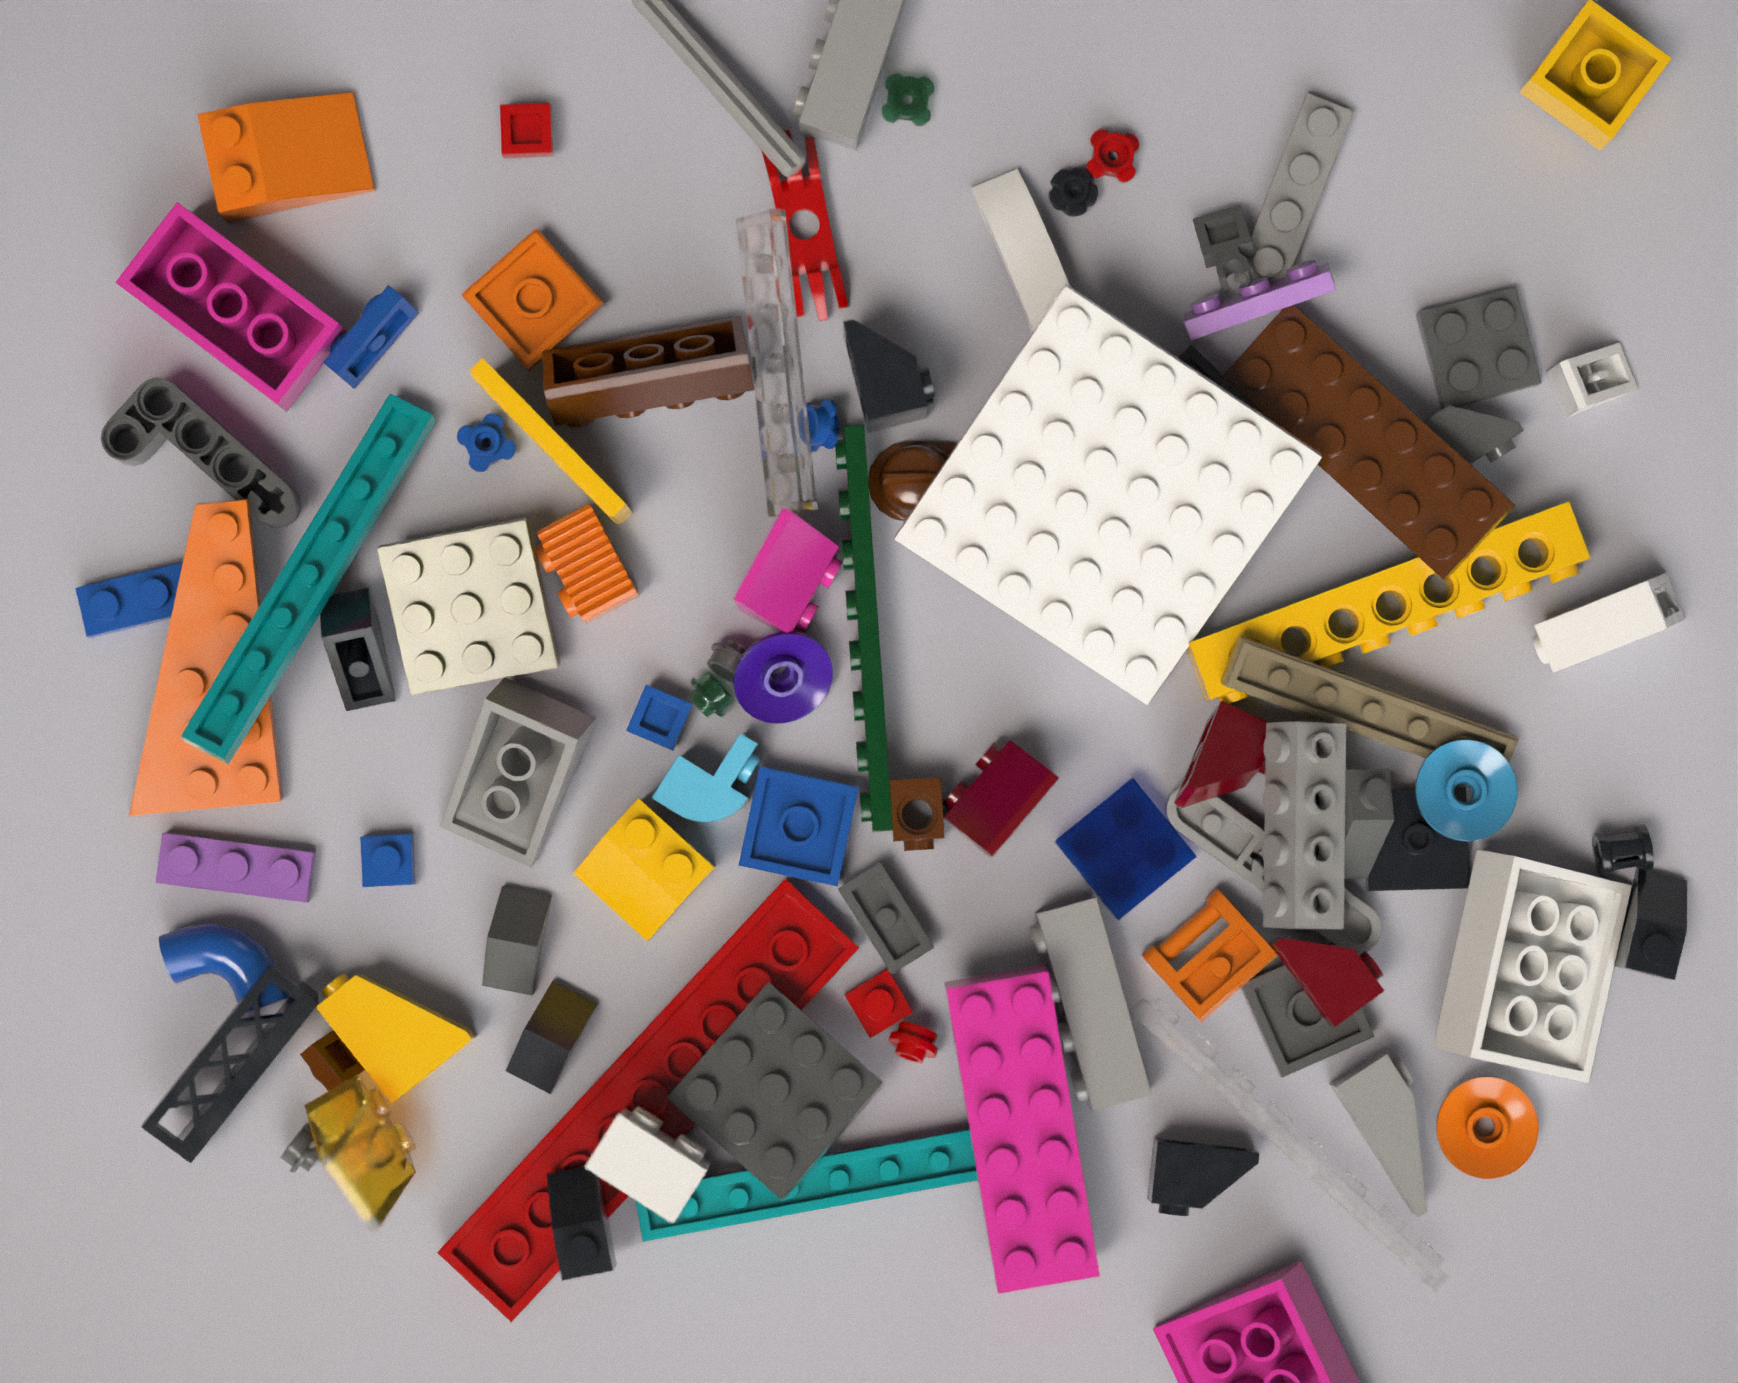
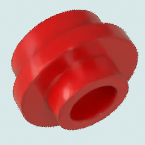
(914, 1042)

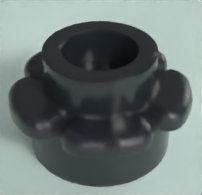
(1077, 204)

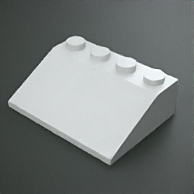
(1532, 966)

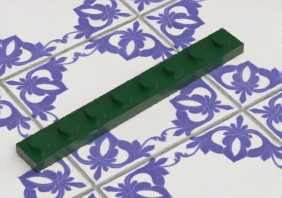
(862, 606)

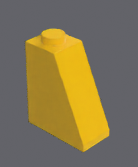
(390, 1032)

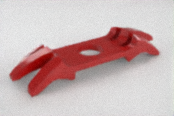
(811, 254)

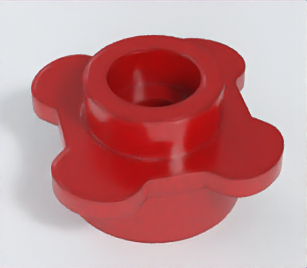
(1123, 145)

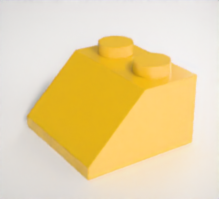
(644, 869)

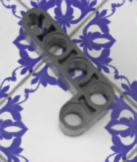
(211, 459)

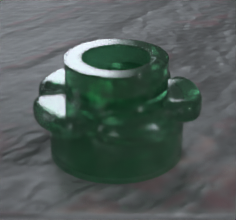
(710, 695)

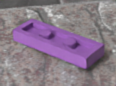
(1258, 299)
(235, 867)

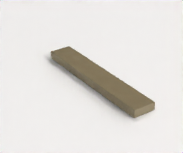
(1352, 701)

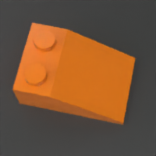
(285, 154)

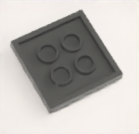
(775, 1091)

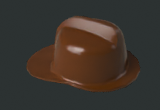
(904, 474)

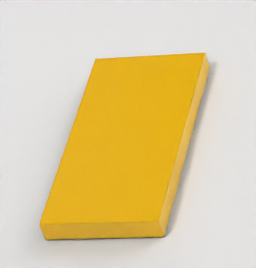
(550, 442)

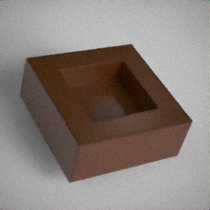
(331, 1061)

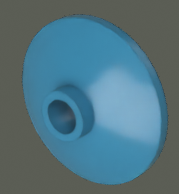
(1486, 775)

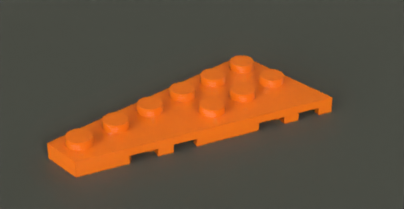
(209, 615)

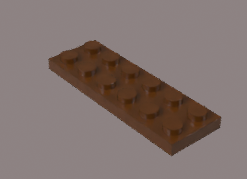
(1369, 441)

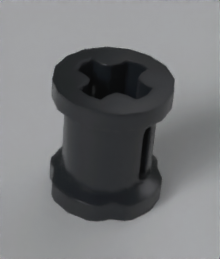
(1622, 851)

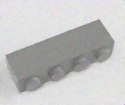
(847, 69)
(1092, 1004)

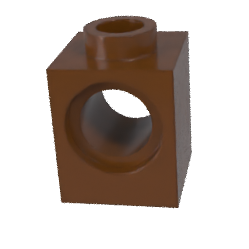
(917, 789)

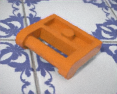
(1220, 966)

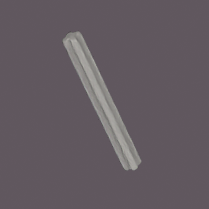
(723, 85)

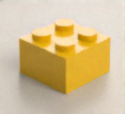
(1595, 75)

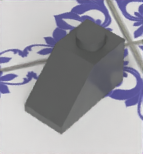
(1367, 819)

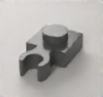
(1225, 243)

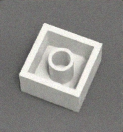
(649, 1162)

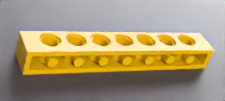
(1552, 530)

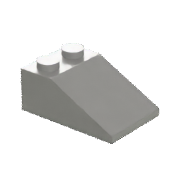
(516, 770)

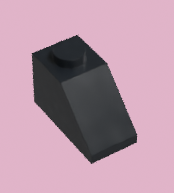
(356, 649)
(1654, 925)
(1194, 1173)
(580, 1223)

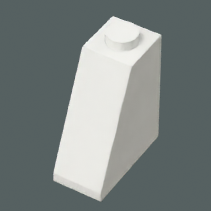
(1608, 623)

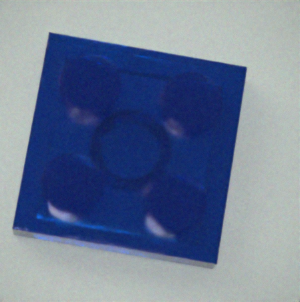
(1125, 849)

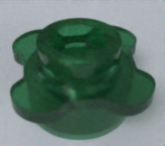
(897, 89)

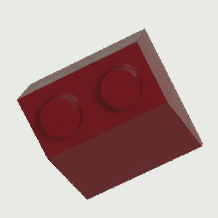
(998, 797)

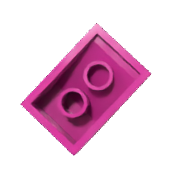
(788, 575)

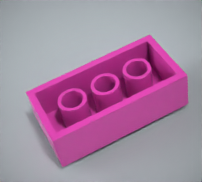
(231, 306)

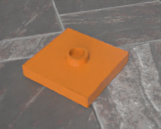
(532, 299)

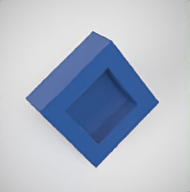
(659, 717)
(387, 860)

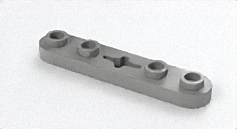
(1233, 837)

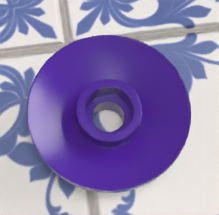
(793, 691)

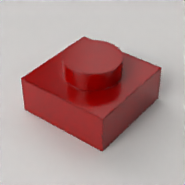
(526, 130)
(878, 1003)

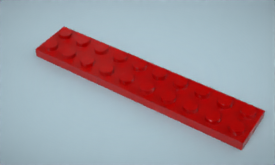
(509, 1239)

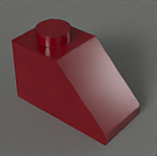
(1225, 755)
(1331, 976)

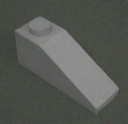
(1386, 1117)

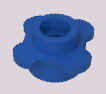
(823, 424)
(482, 456)

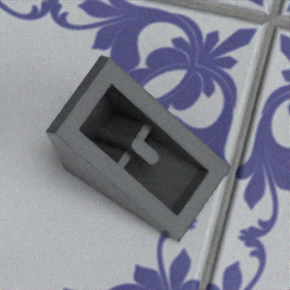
(516, 940)

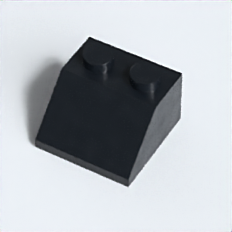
(886, 379)

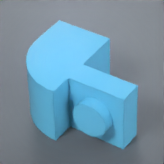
(707, 797)

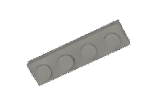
(1296, 188)

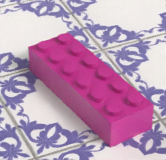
(1022, 1129)

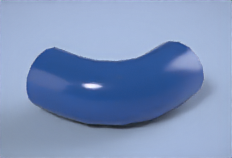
(219, 952)

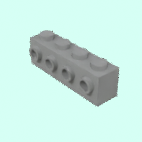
(1304, 825)

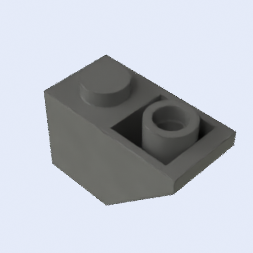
(1475, 433)

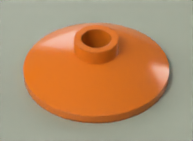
(1512, 1133)

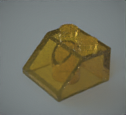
(362, 1148)

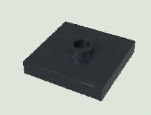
(1416, 854)

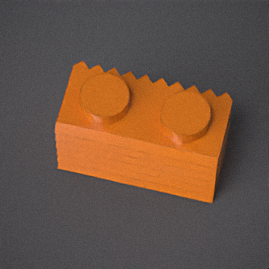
(586, 565)

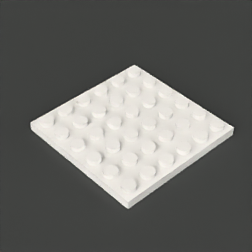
(1107, 494)

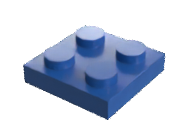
(798, 826)

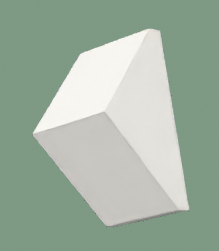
(1591, 379)

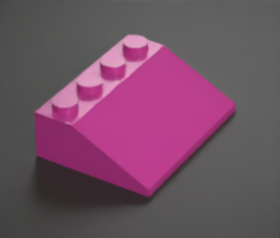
(1258, 1334)

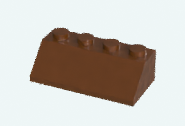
(647, 372)

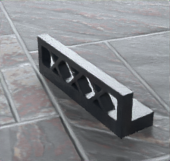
(247, 1066)

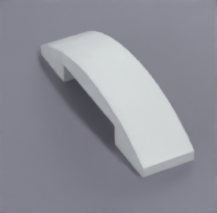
(1021, 243)

